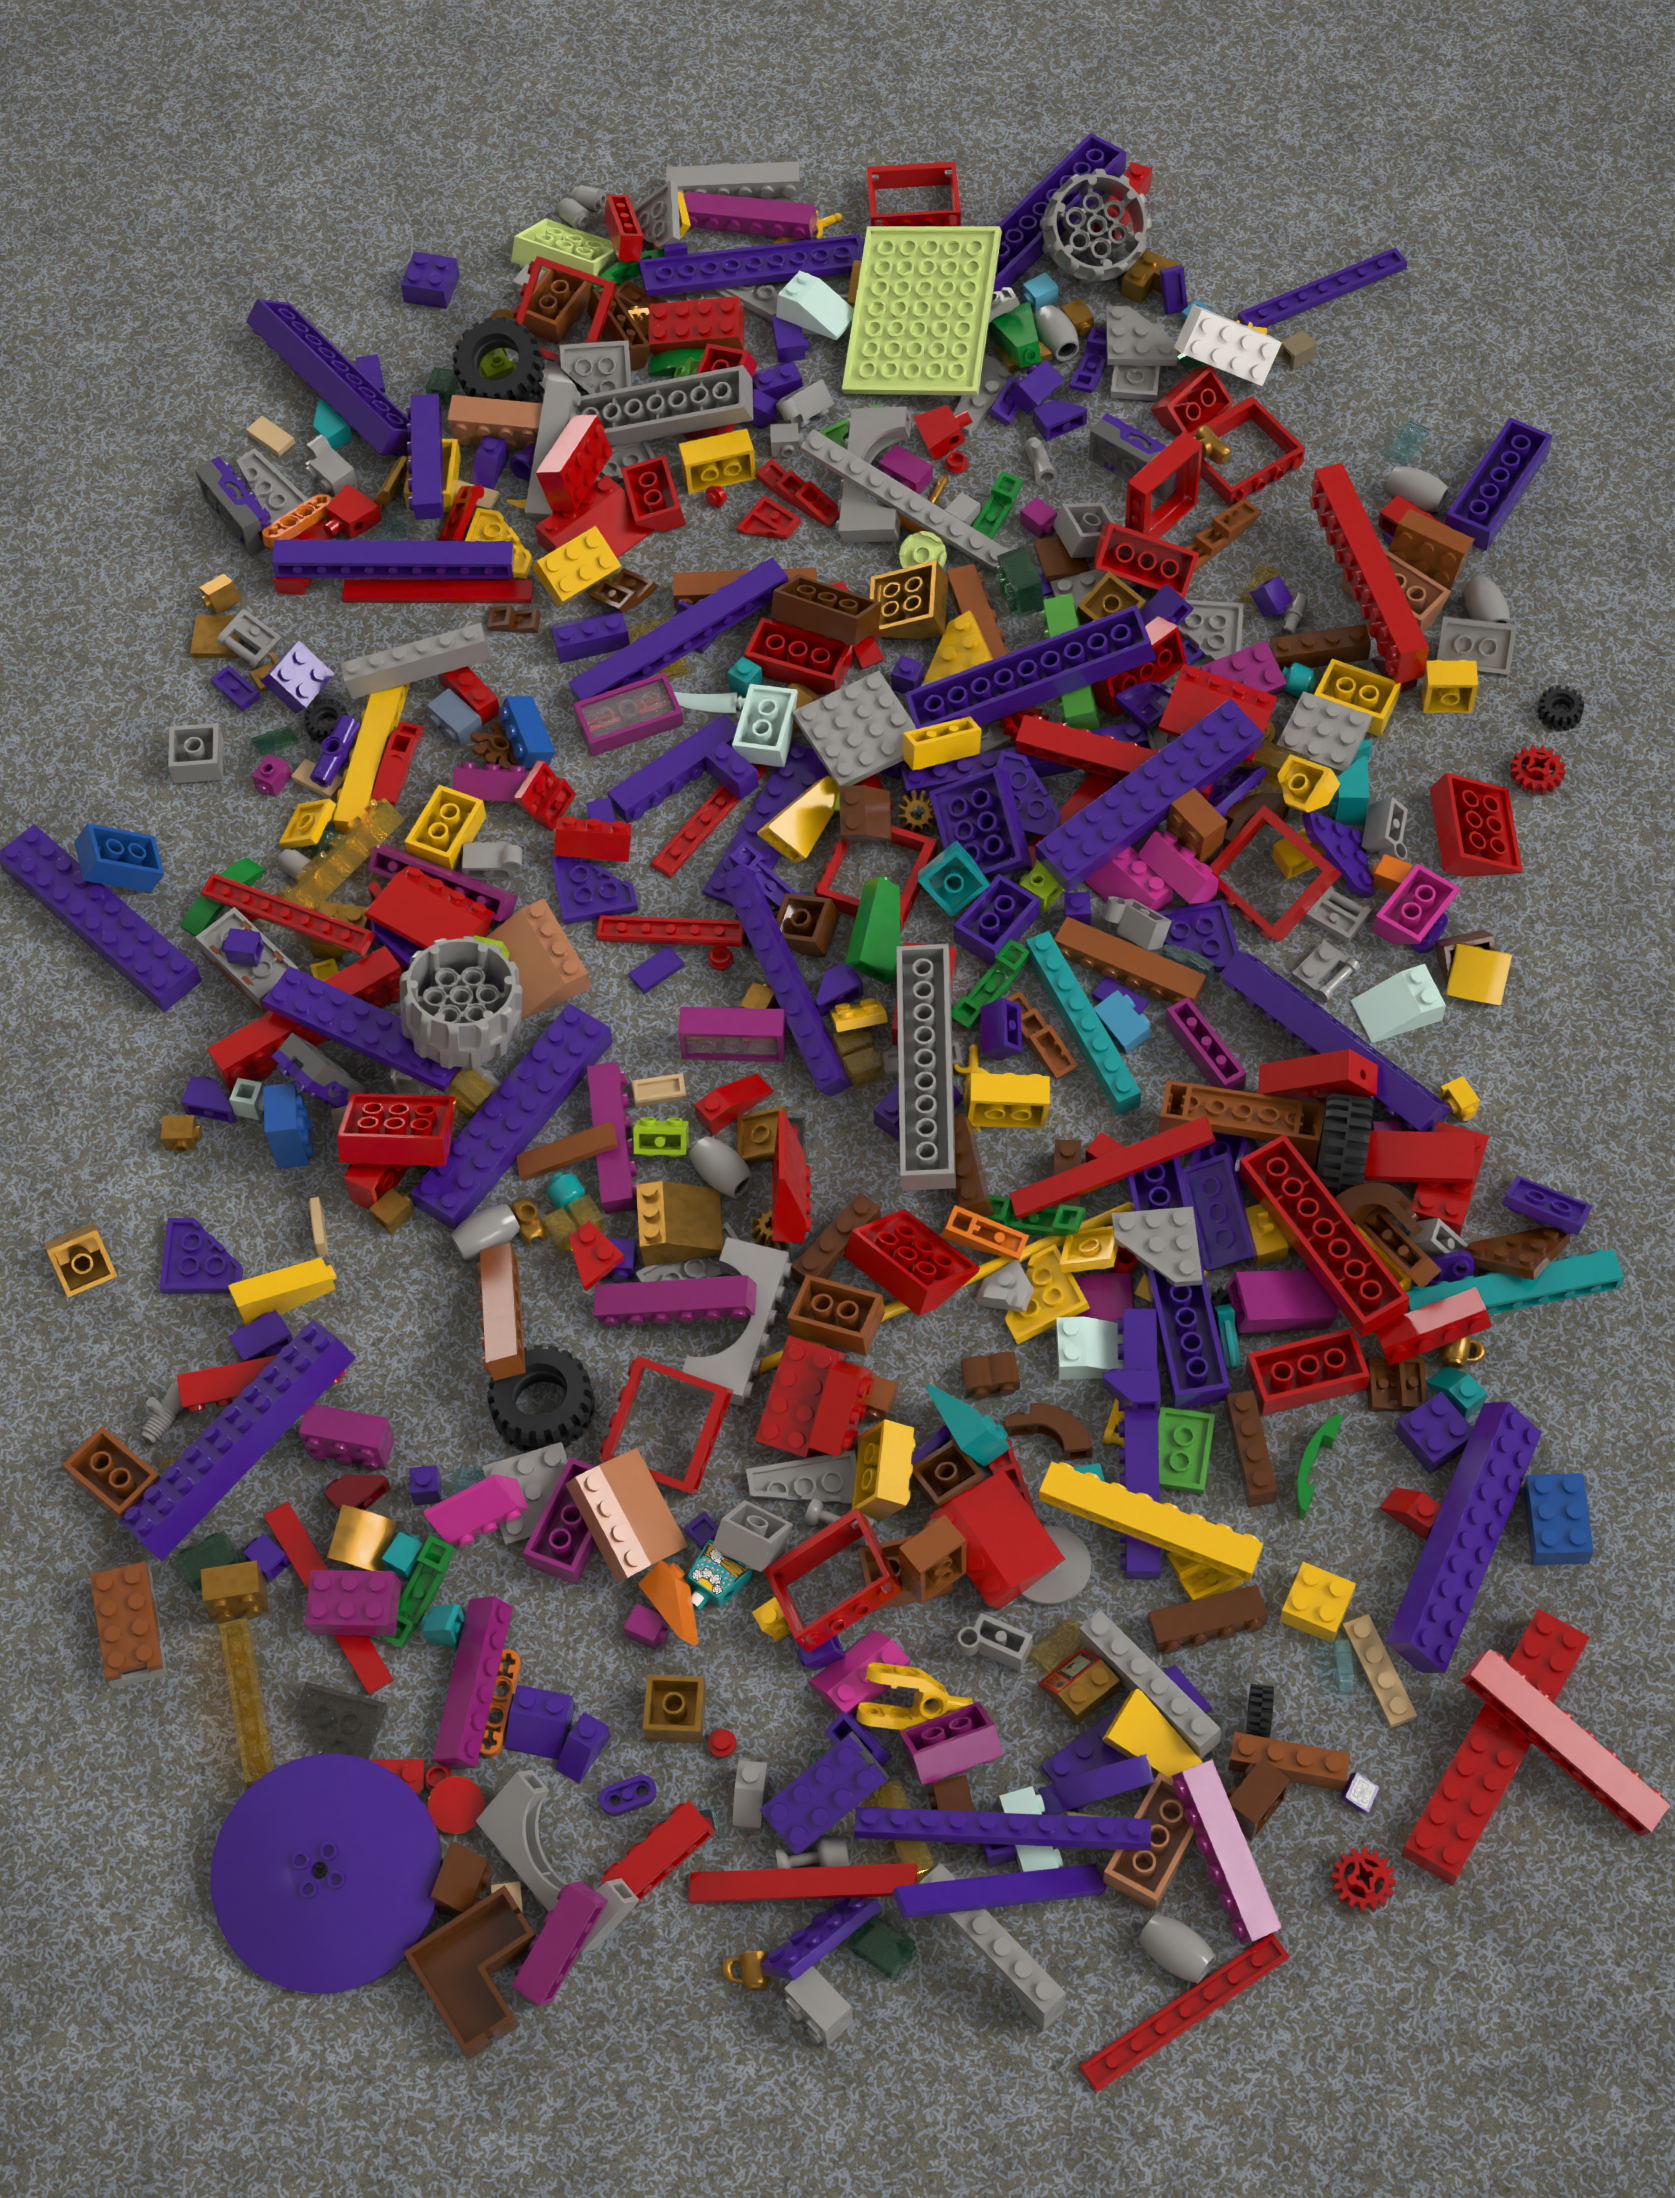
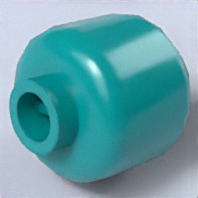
(1298, 679)
(564, 1190)

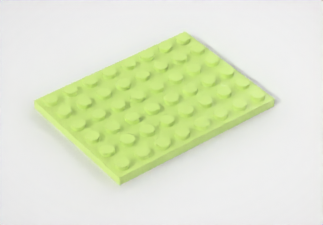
(922, 310)

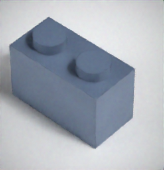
(453, 717)

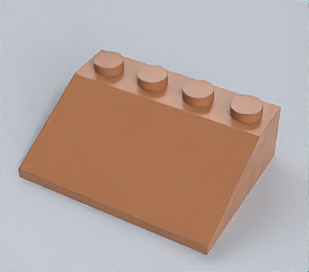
(544, 956)
(626, 1515)

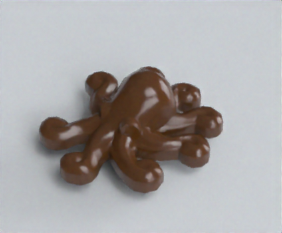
(495, 747)

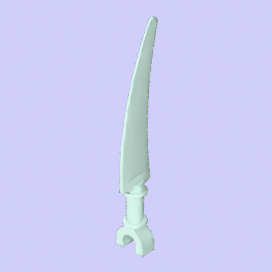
(714, 703)

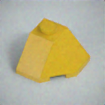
(1307, 784)

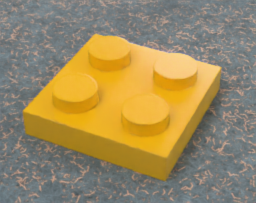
(307, 824)
(856, 1016)
(1089, 1250)

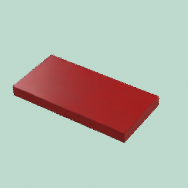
(1421, 1157)

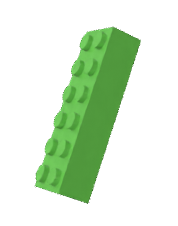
(1078, 706)

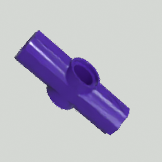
(335, 751)

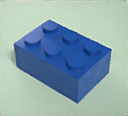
(119, 858)
(287, 1125)
(1558, 1519)

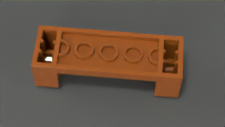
(1245, 1115)

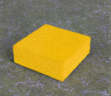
(324, 969)

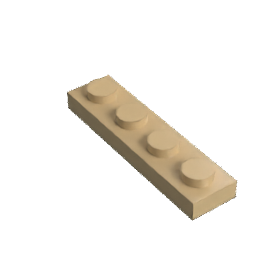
(1379, 1671)

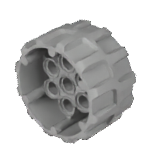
(1128, 200)
(450, 991)

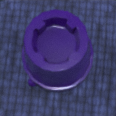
(522, 462)

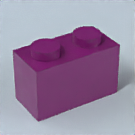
(906, 469)

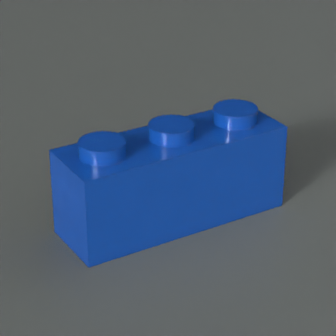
(526, 730)

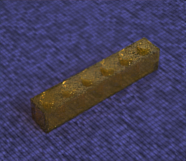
(344, 855)
(247, 1700)

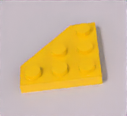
(490, 526)
(958, 649)
(1053, 1297)

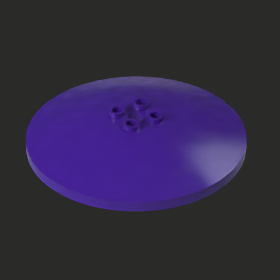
(377, 1885)

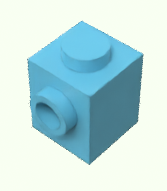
(1040, 292)

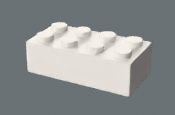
(1227, 345)

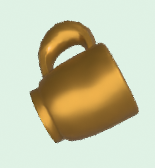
(1457, 1353)
(750, 1970)

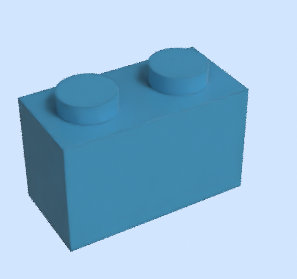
(1122, 1021)

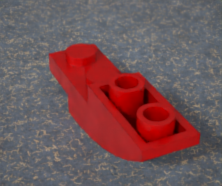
(397, 761)

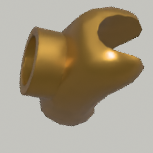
(1212, 446)
(528, 1220)

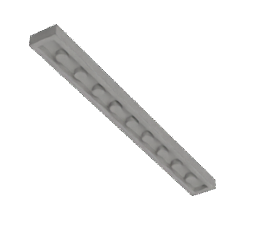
(903, 499)

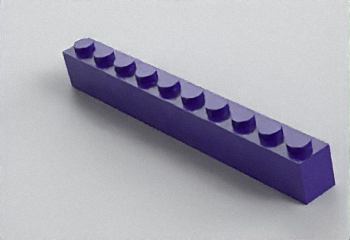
(393, 559)
(683, 633)
(952, 771)
(786, 981)
(1140, 1437)

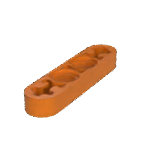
(295, 521)
(502, 1704)

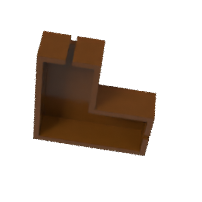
(458, 1968)

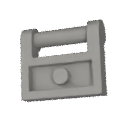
(252, 632)
(1335, 919)
(1319, 965)

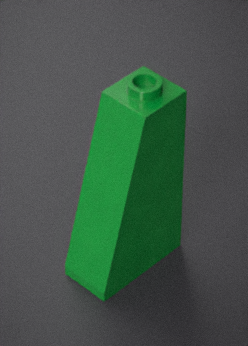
(1017, 335)
(876, 931)

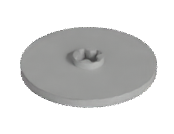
(1068, 1577)

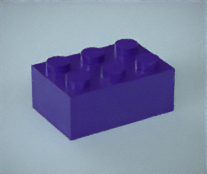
(996, 916)

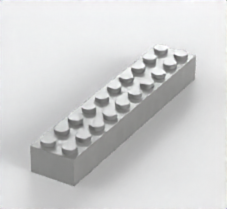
(925, 1068)

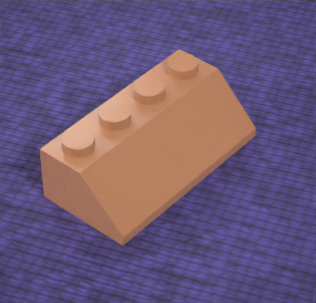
(1422, 593)

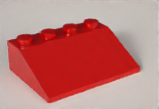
(604, 507)
(1201, 692)
(1474, 827)
(427, 910)
(396, 1129)
(789, 1186)
(909, 1261)
(1003, 1539)

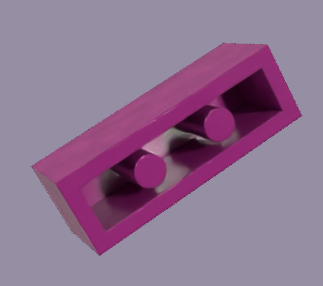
(489, 781)

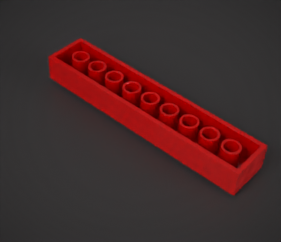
(1369, 574)
(1490, 1755)

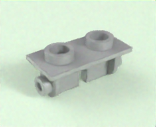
(405, 1084)

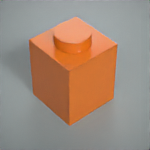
(1390, 873)

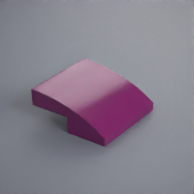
(1107, 1295)

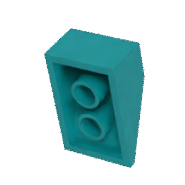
(973, 1432)

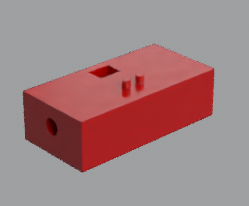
(1318, 1076)

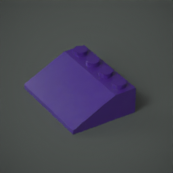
(984, 821)

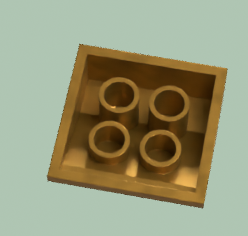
(911, 601)
(678, 1222)

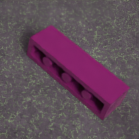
(1204, 1046)
(559, 1942)

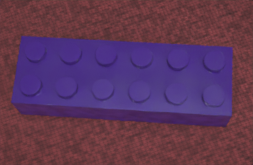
(1499, 482)

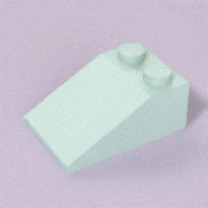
(814, 306)
(766, 725)
(1399, 1004)
(1086, 1347)

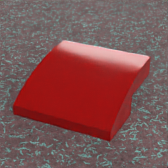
(544, 795)

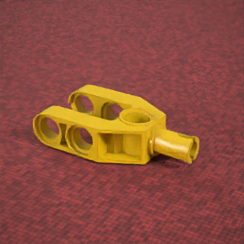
(903, 1717)

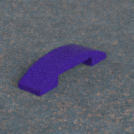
(1092, 363)
(770, 883)
(1097, 1785)

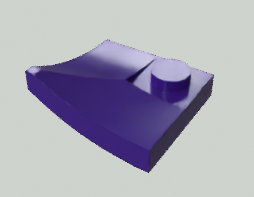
(1145, 702)

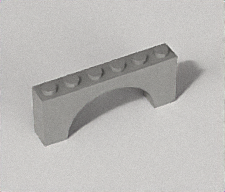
(870, 433)
(739, 1362)
(513, 1828)
(1035, 1990)

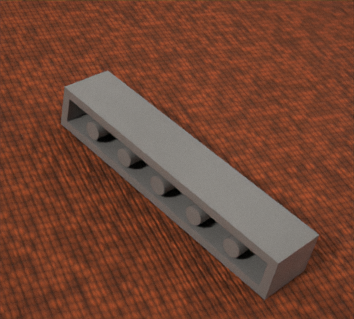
(739, 180)
(557, 410)
(416, 661)
(1140, 1672)

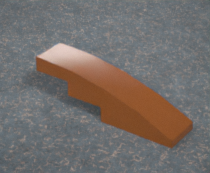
(1223, 531)
(1043, 1040)

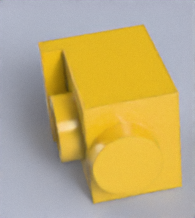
(1460, 1098)
(772, 1620)

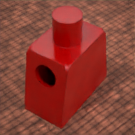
(942, 430)
(351, 513)

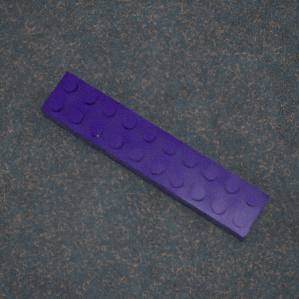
(1021, 230)
(331, 376)
(1036, 672)
(1146, 794)
(99, 918)
(1326, 1034)
(512, 1117)
(1183, 1312)
(237, 1439)
(1463, 1538)

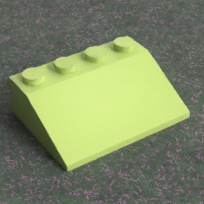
(563, 246)

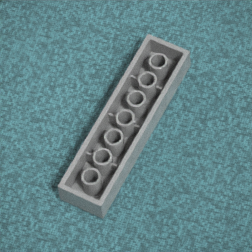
(672, 405)

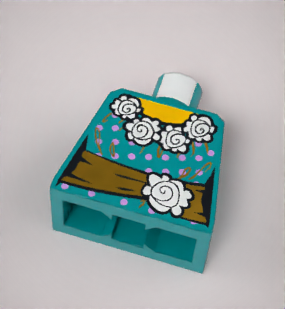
(716, 1577)

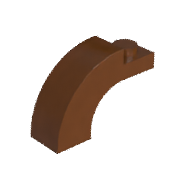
(1243, 811)
(1375, 1199)
(1054, 1423)

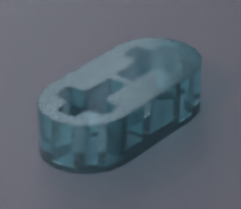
(1344, 1665)

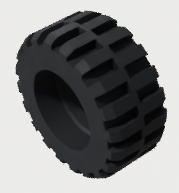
(491, 336)
(1344, 1142)
(547, 1429)

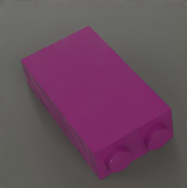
(1280, 1301)

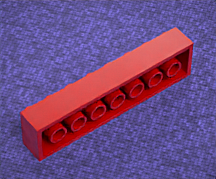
(250, 1050)
(1323, 1236)

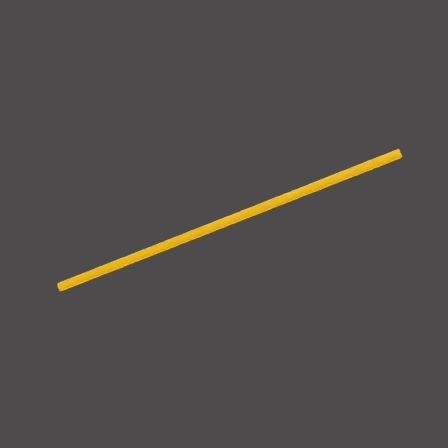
(986, 1269)

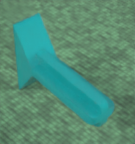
(1226, 1322)

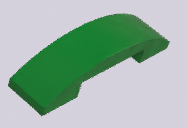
(625, 271)
(666, 362)
(998, 505)
(204, 911)
(993, 984)
(1048, 1222)
(1326, 1437)
(421, 1589)

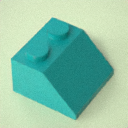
(1352, 797)
(953, 879)

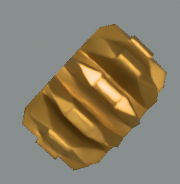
(909, 807)
(762, 1231)

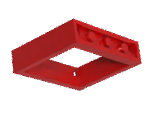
(914, 176)
(602, 309)
(1283, 438)
(1180, 455)
(1304, 902)
(848, 904)
(708, 1434)
(813, 1553)

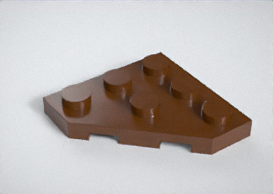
(1519, 1253)

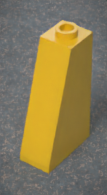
(802, 821)
(282, 1289)
(1144, 1730)

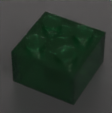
(1020, 582)

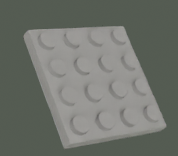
(856, 729)

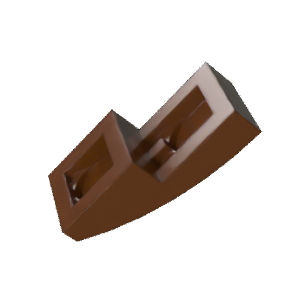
(508, 620)

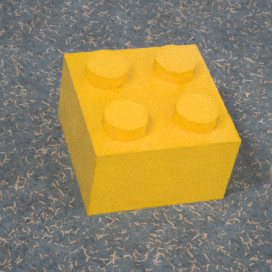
(1449, 686)
(1317, 1602)

